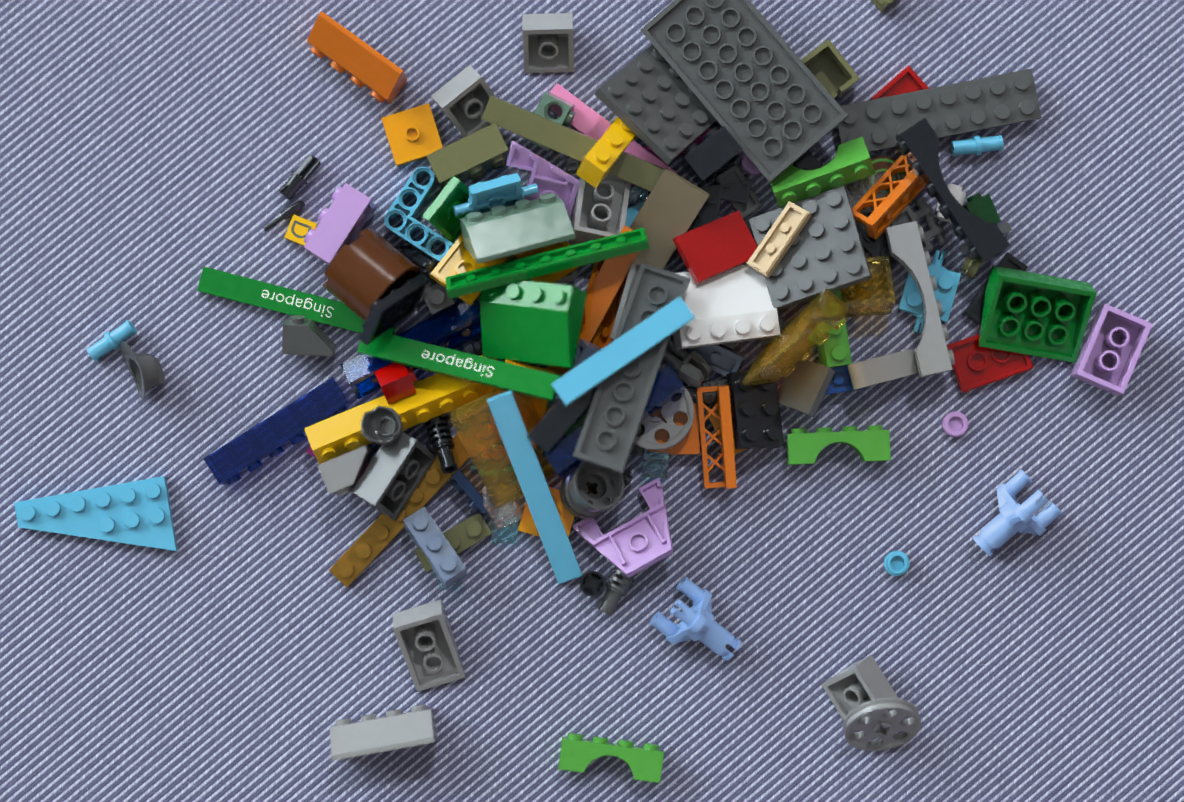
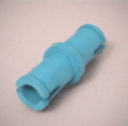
(977, 145)
(111, 340)

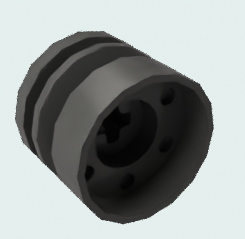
(604, 485)

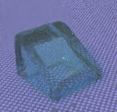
(506, 535)

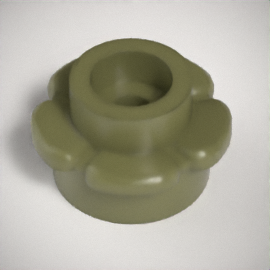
(970, 267)

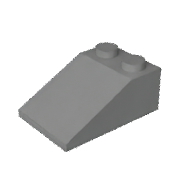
(600, 210)
(428, 645)

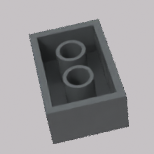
(394, 475)

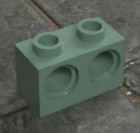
(544, 107)

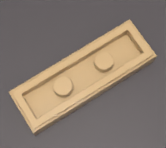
(779, 239)

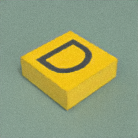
(298, 229)

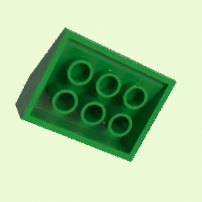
(1035, 314)
(532, 322)

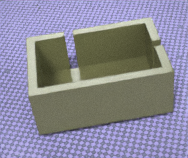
(831, 69)
(470, 156)

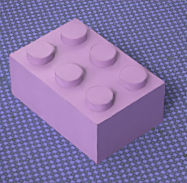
(339, 223)
(1111, 350)

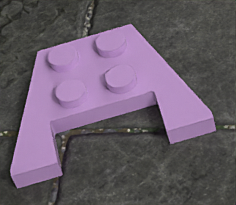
(545, 175)
(638, 541)

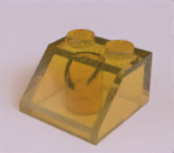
(874, 295)

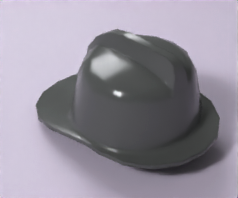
(144, 369)

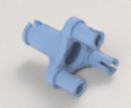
(1015, 516)
(696, 622)

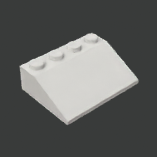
(728, 310)

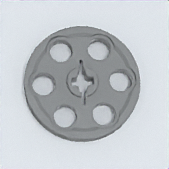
(676, 433)
(891, 720)

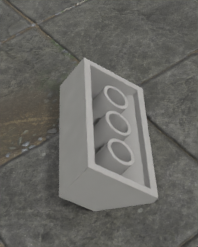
(382, 733)

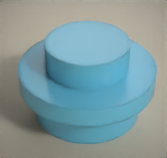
(896, 563)

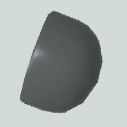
(381, 425)

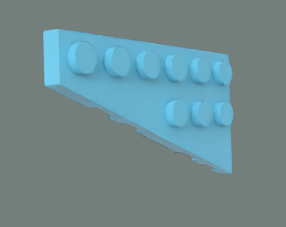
(116, 513)

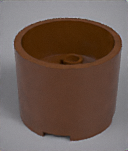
(367, 272)

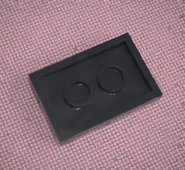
(393, 308)
(754, 413)

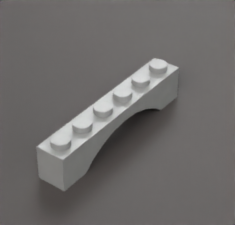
(906, 247)

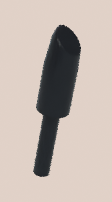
(286, 214)

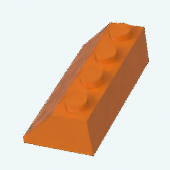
(356, 58)

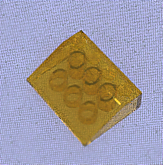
(798, 339)
(486, 449)

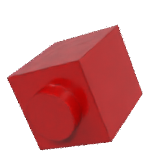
(396, 382)

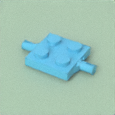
(495, 192)
(946, 283)

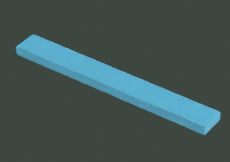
(534, 486)

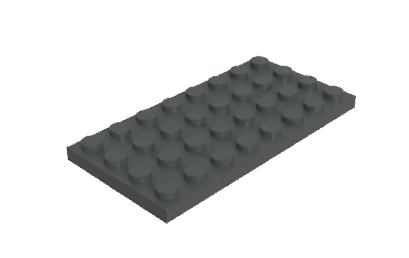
(746, 79)

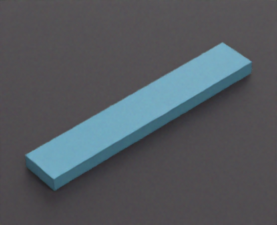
(623, 351)

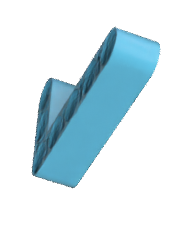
(409, 213)

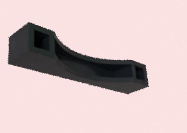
(981, 236)

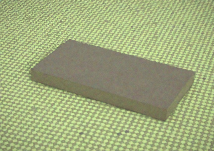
(666, 215)

